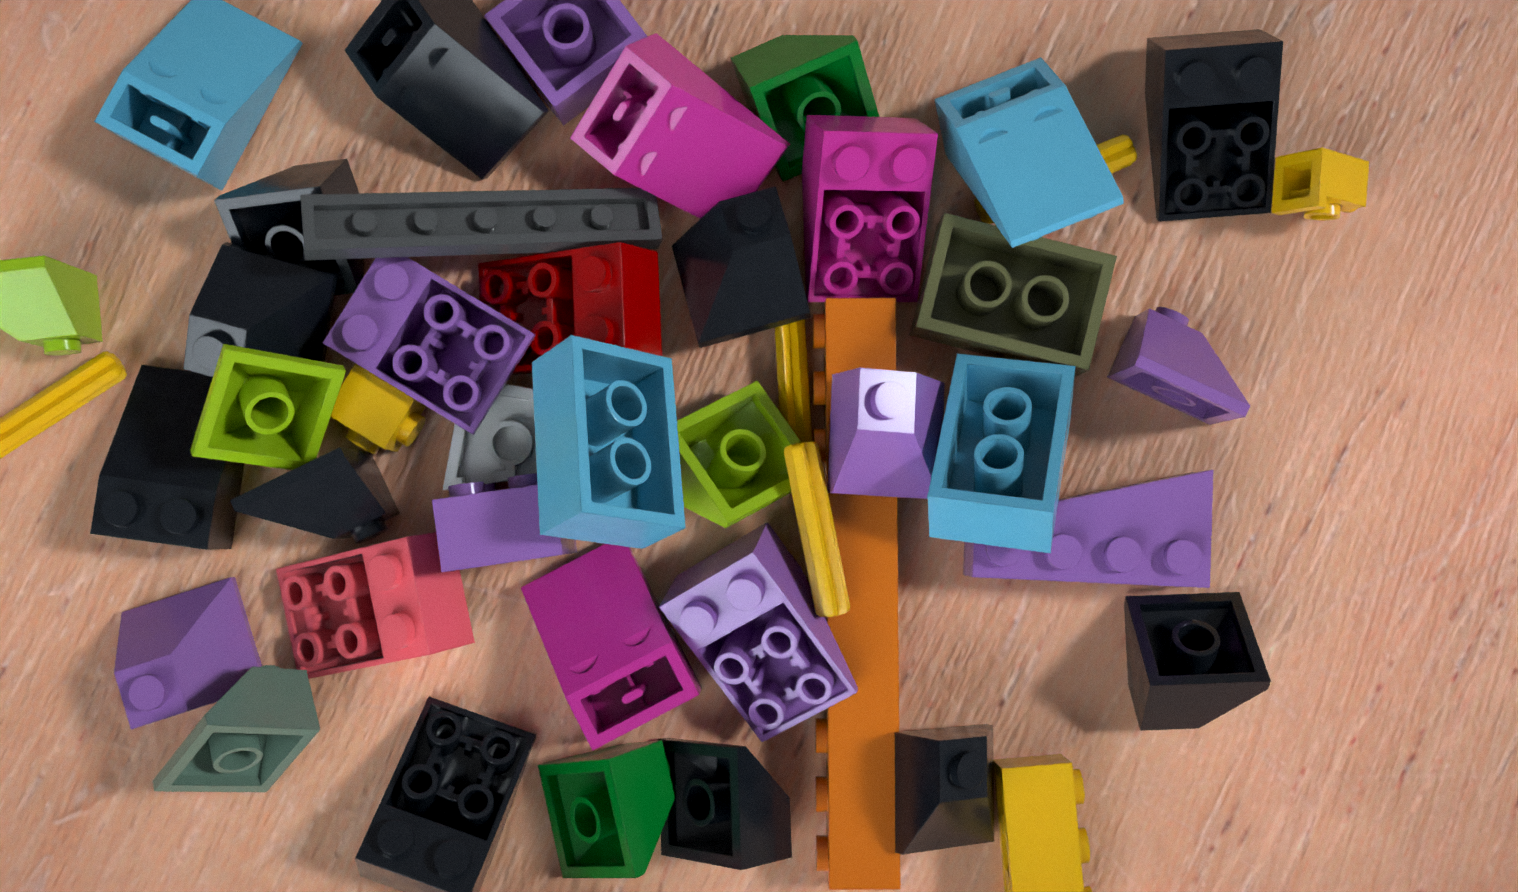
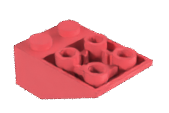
(373, 606)

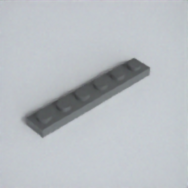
(476, 222)

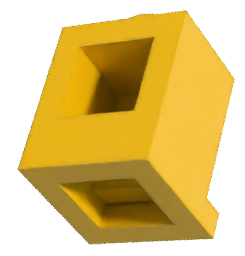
(1319, 184)

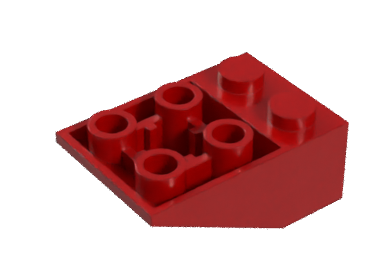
(583, 292)

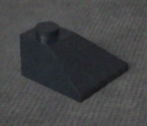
(269, 215)
(740, 269)
(259, 305)
(329, 496)
(1190, 658)
(944, 788)
(724, 807)

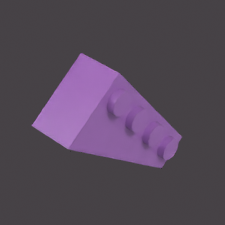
(1118, 536)

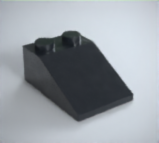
(151, 480)

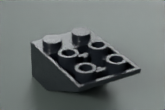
(448, 78)
(1212, 122)
(445, 802)

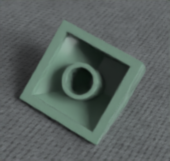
(246, 735)

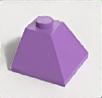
(1177, 368)
(883, 432)
(183, 652)

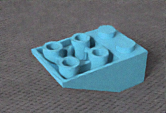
(200, 88)
(1026, 152)

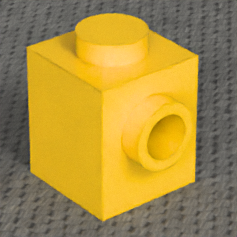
(377, 412)

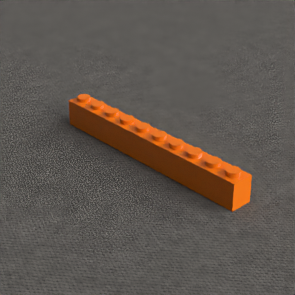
(861, 728)

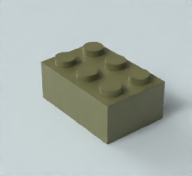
(1012, 302)

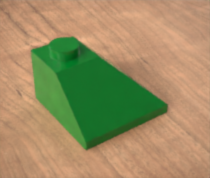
(803, 78)
(608, 808)

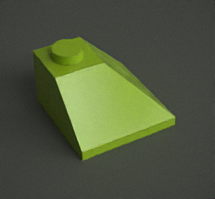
(49, 304)
(266, 408)
(734, 456)

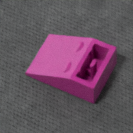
(676, 130)
(865, 205)
(609, 643)

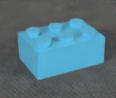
(606, 444)
(1001, 453)

